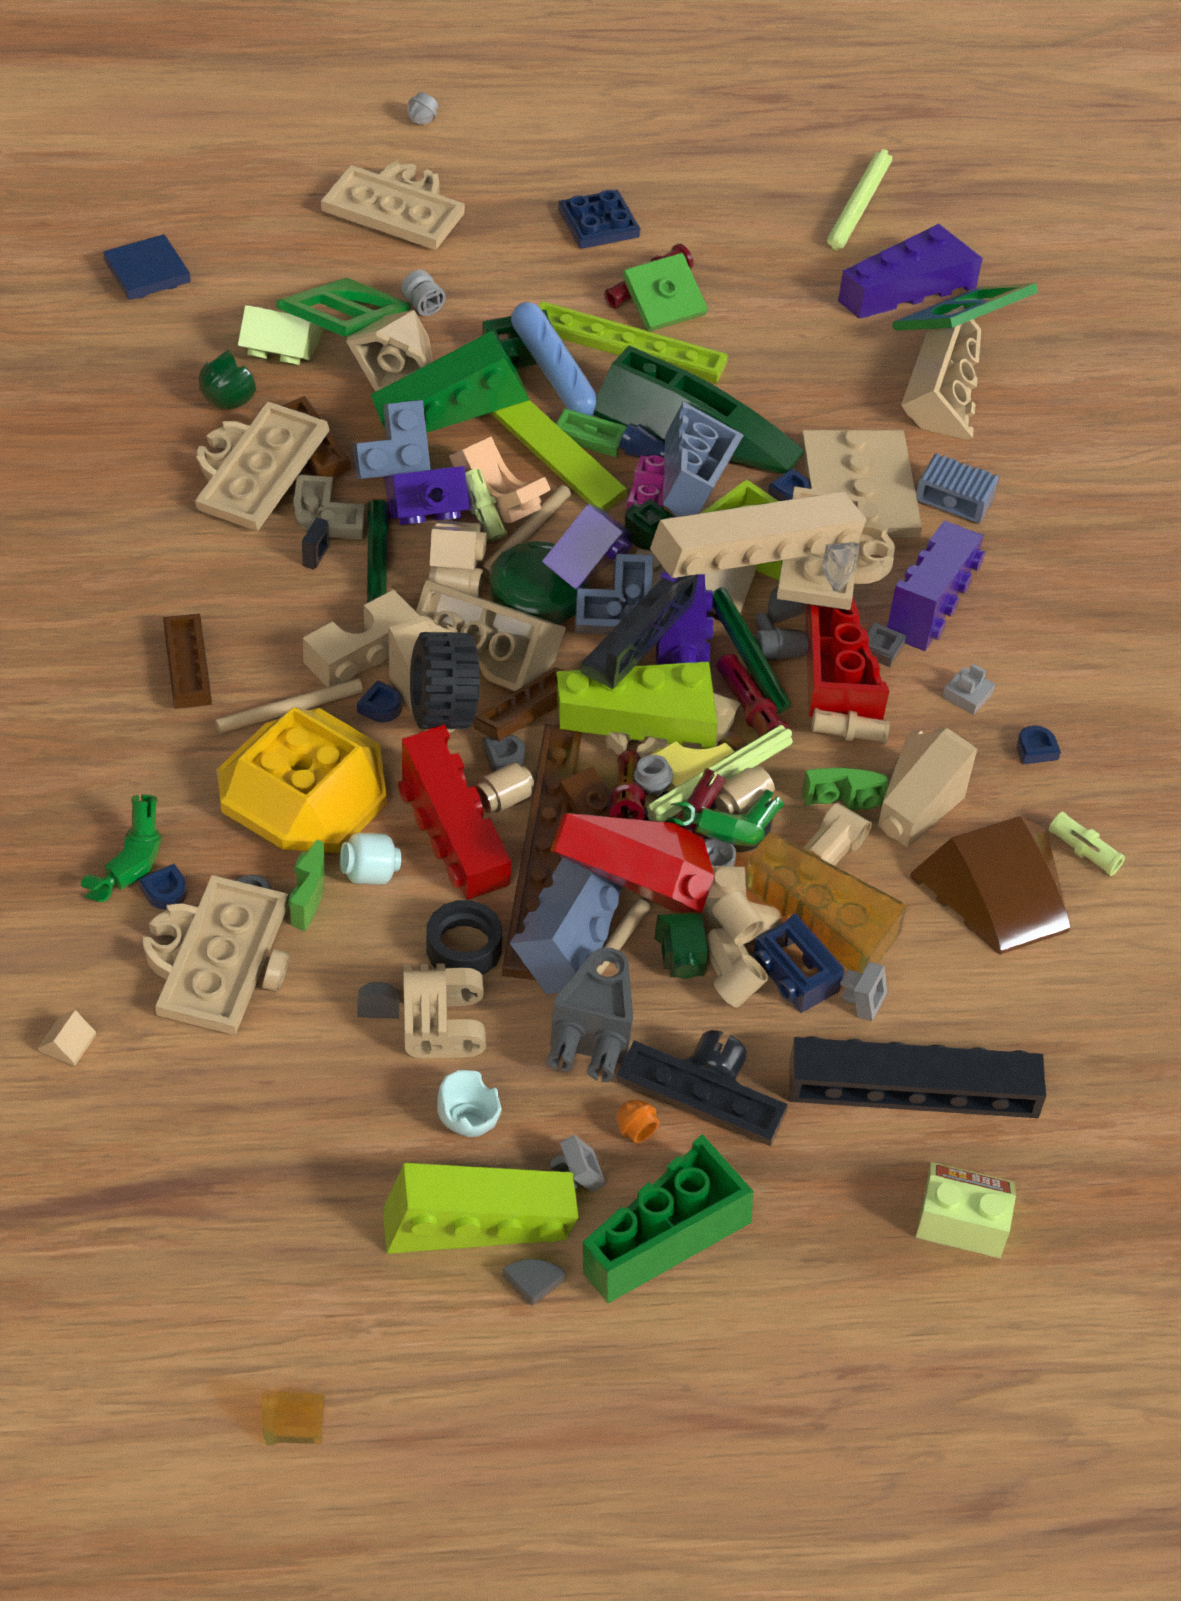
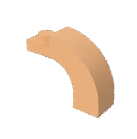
(513, 496)

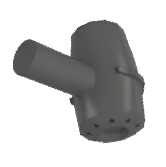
(779, 643)

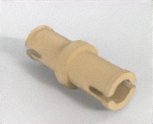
(850, 726)

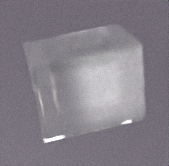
(840, 563)

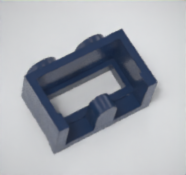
(789, 979)

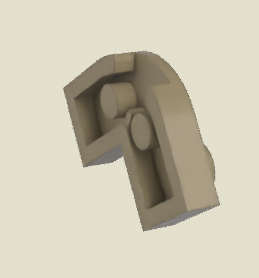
(313, 500)

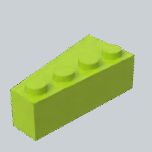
(476, 1207)

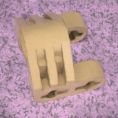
(425, 1012)

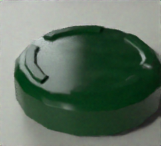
(530, 586)

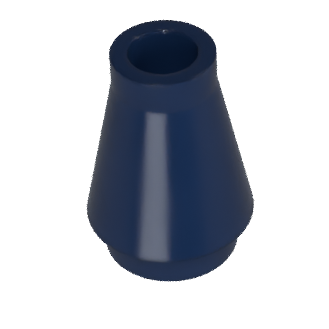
(640, 441)

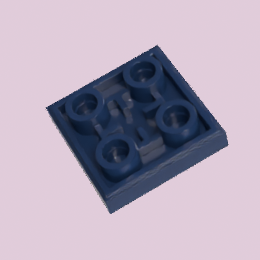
(598, 219)
(146, 267)

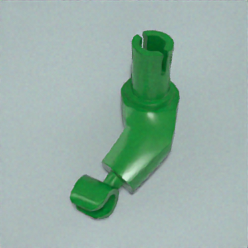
(732, 828)
(137, 857)

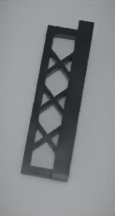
(640, 630)

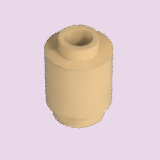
(458, 578)
(505, 787)
(743, 790)

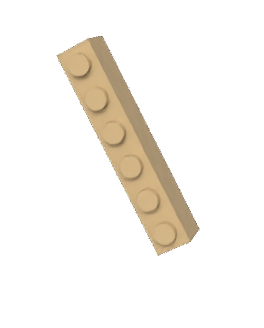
(756, 534)

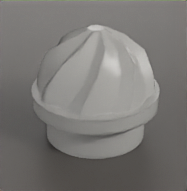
(422, 108)
(653, 774)

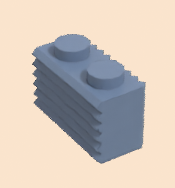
(957, 488)

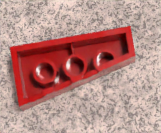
(841, 665)
(452, 814)

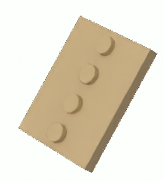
(868, 466)

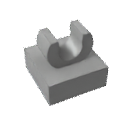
(969, 689)
(865, 989)
(581, 1161)

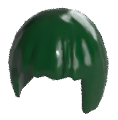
(225, 383)

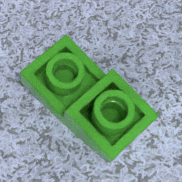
(853, 786)
(310, 885)

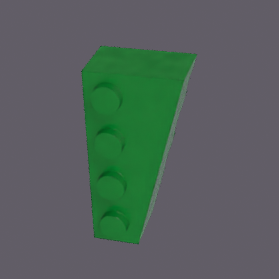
(459, 385)
(668, 1222)

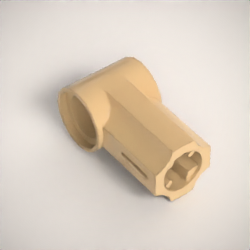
(838, 834)
(744, 919)
(736, 970)

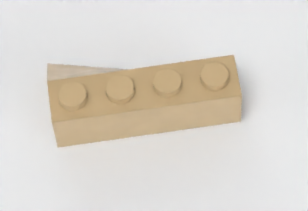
(943, 380)

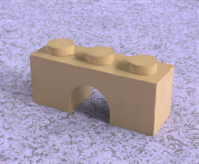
(457, 544)
(341, 655)

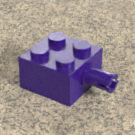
(427, 492)
(687, 637)

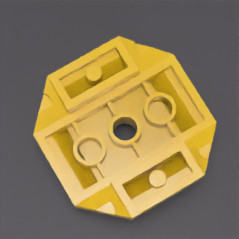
(304, 781)

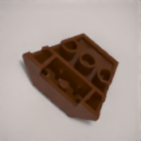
(1000, 883)

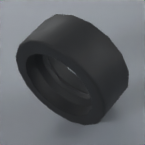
(464, 914)

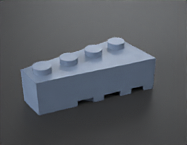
(695, 459)
(566, 925)

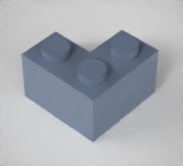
(405, 444)
(602, 610)

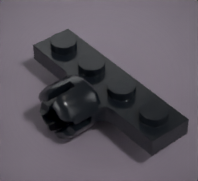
(705, 1085)

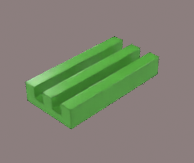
(592, 432)

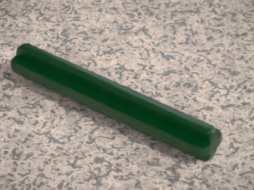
(377, 550)
(749, 650)

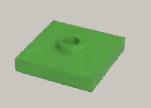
(665, 292)

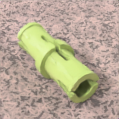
(484, 506)
(1106, 858)

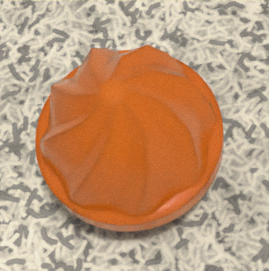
(637, 1120)

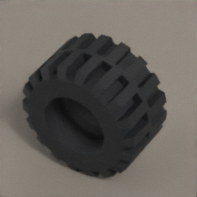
(444, 680)

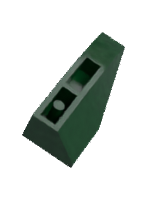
(652, 390)

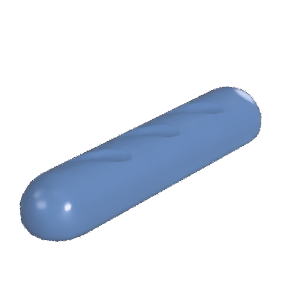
(553, 358)

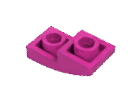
(648, 481)

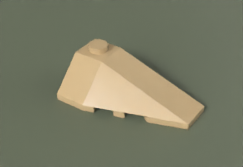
(509, 643)

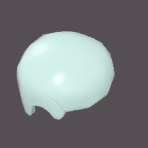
(467, 1104)

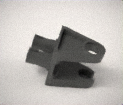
(593, 1016)

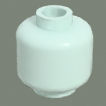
(369, 858)

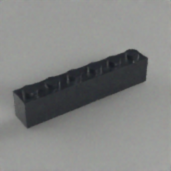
(917, 1077)

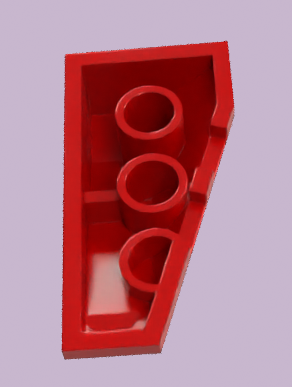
(640, 855)

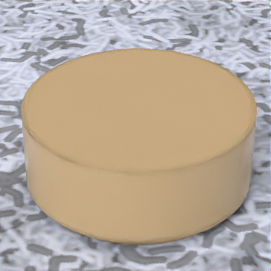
(276, 970)

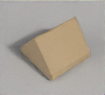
(68, 1038)

